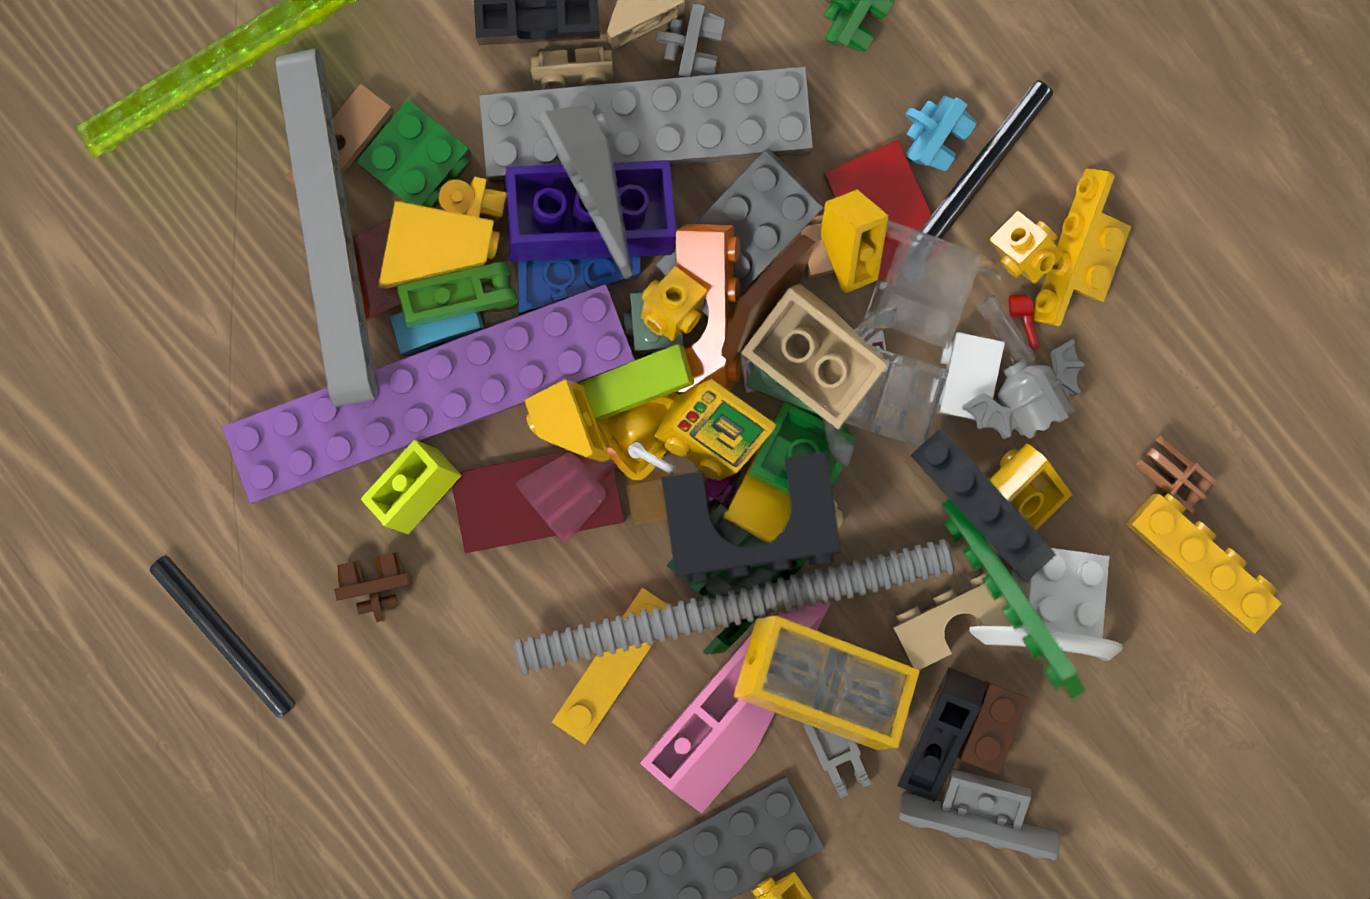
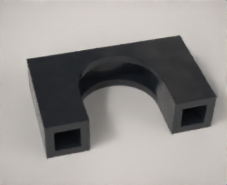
(701, 550)

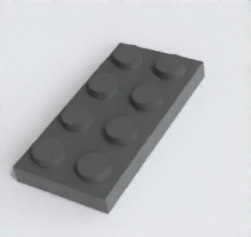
(767, 214)

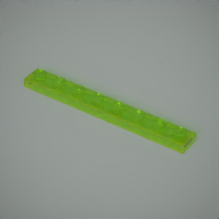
(202, 72)

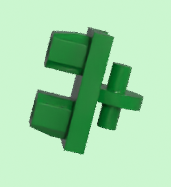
(847, 18)

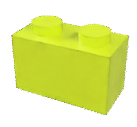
(411, 487)

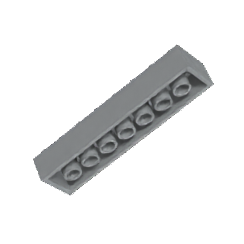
(659, 119)

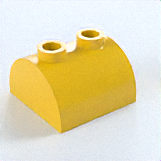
(1030, 484)

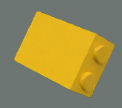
(433, 244)

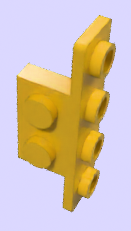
(1089, 248)

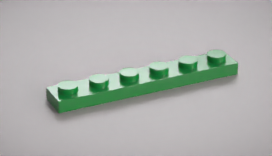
(1018, 609)

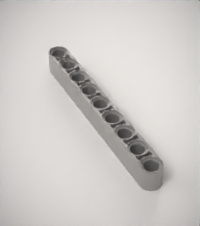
(326, 228)

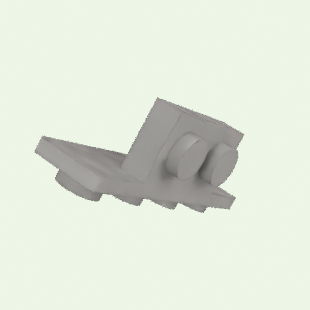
(983, 812)

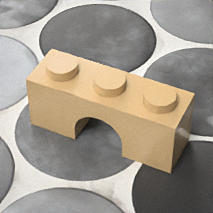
(923, 632)

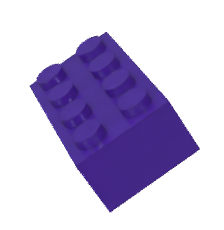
(552, 222)

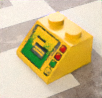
(713, 429)

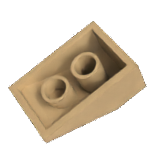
(815, 355)

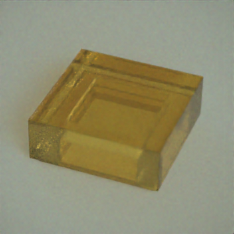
(646, 502)

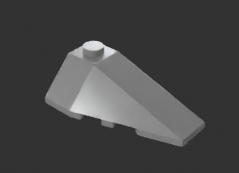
(588, 160)

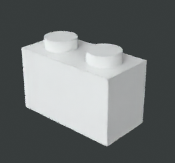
(972, 371)

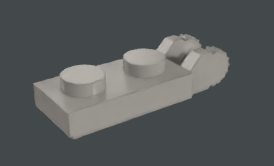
(833, 751)

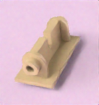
(553, 71)

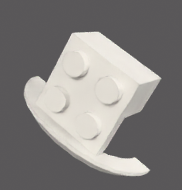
(1070, 603)

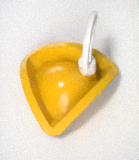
(632, 440)

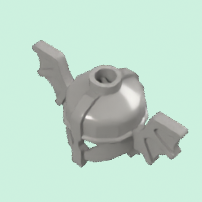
(1031, 395)

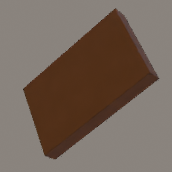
(765, 295)

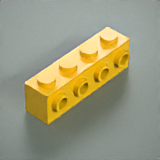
(1203, 563)

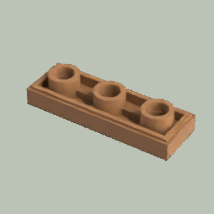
(357, 124)

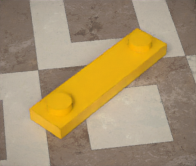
(604, 680)

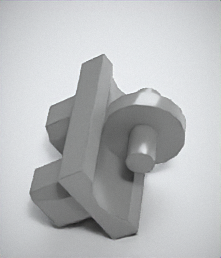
(702, 26)

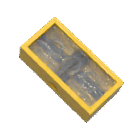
(826, 683)

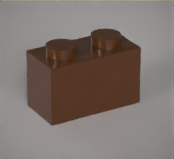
(993, 728)

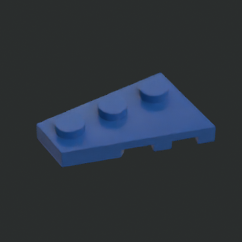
(555, 280)

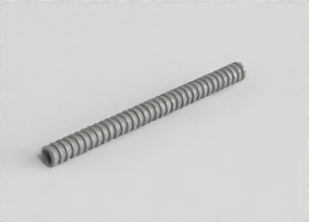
(734, 606)

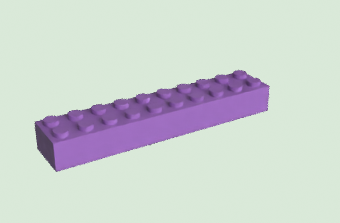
(429, 395)

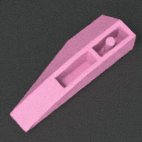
(715, 729)

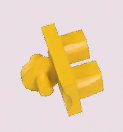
(472, 199)

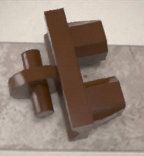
(390, 576)

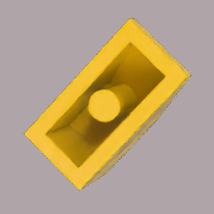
(854, 239)
(566, 419)

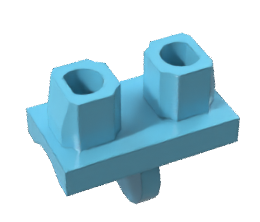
(931, 129)

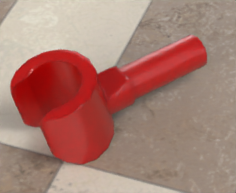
(1023, 307)

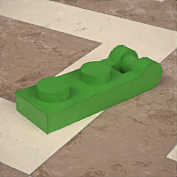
(456, 294)

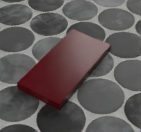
(498, 514)

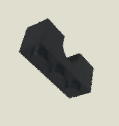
(535, 21)

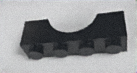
(983, 505)

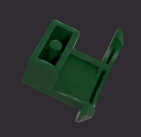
(720, 582)

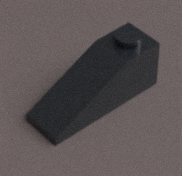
(942, 734)

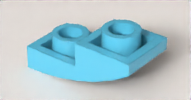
(424, 336)

